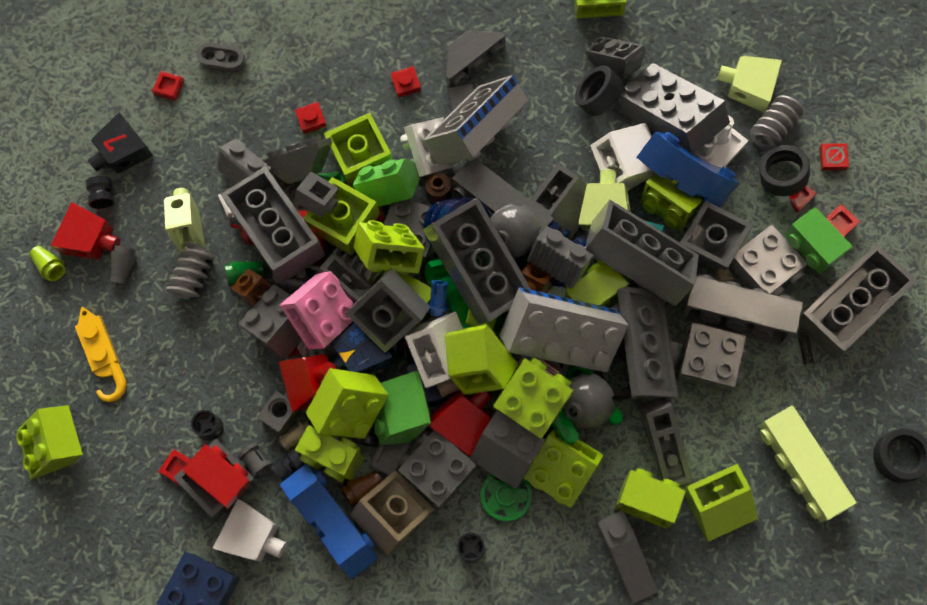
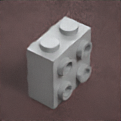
(768, 262)

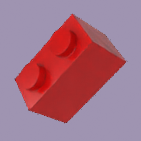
(216, 475)

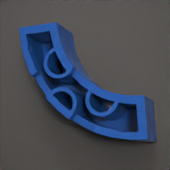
(692, 173)
(337, 532)

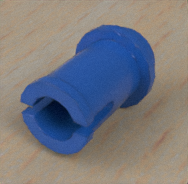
(438, 298)

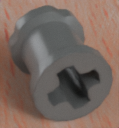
(255, 460)

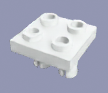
(723, 146)
(421, 156)

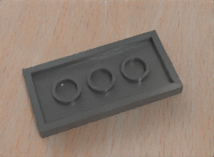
(647, 344)

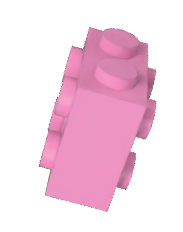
(318, 310)

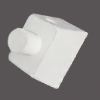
(249, 534)

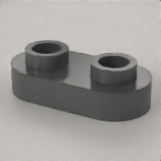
(222, 57)

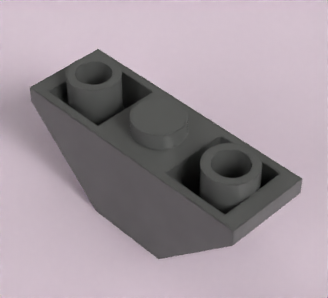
(471, 53)
(618, 55)
(299, 160)

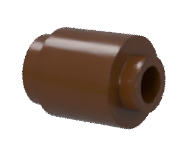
(438, 187)

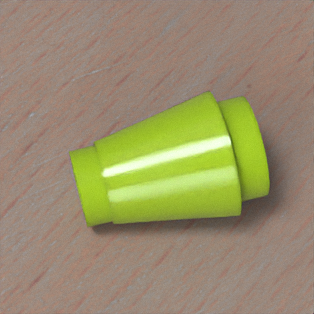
(47, 264)

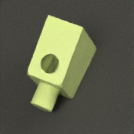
(752, 81)
(599, 194)
(181, 213)

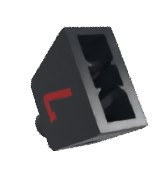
(118, 146)

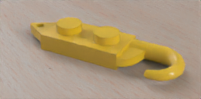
(100, 353)

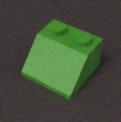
(389, 181)
(817, 241)
(404, 411)

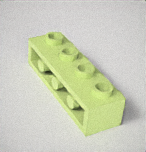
(806, 464)

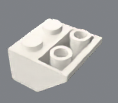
(619, 153)
(429, 347)

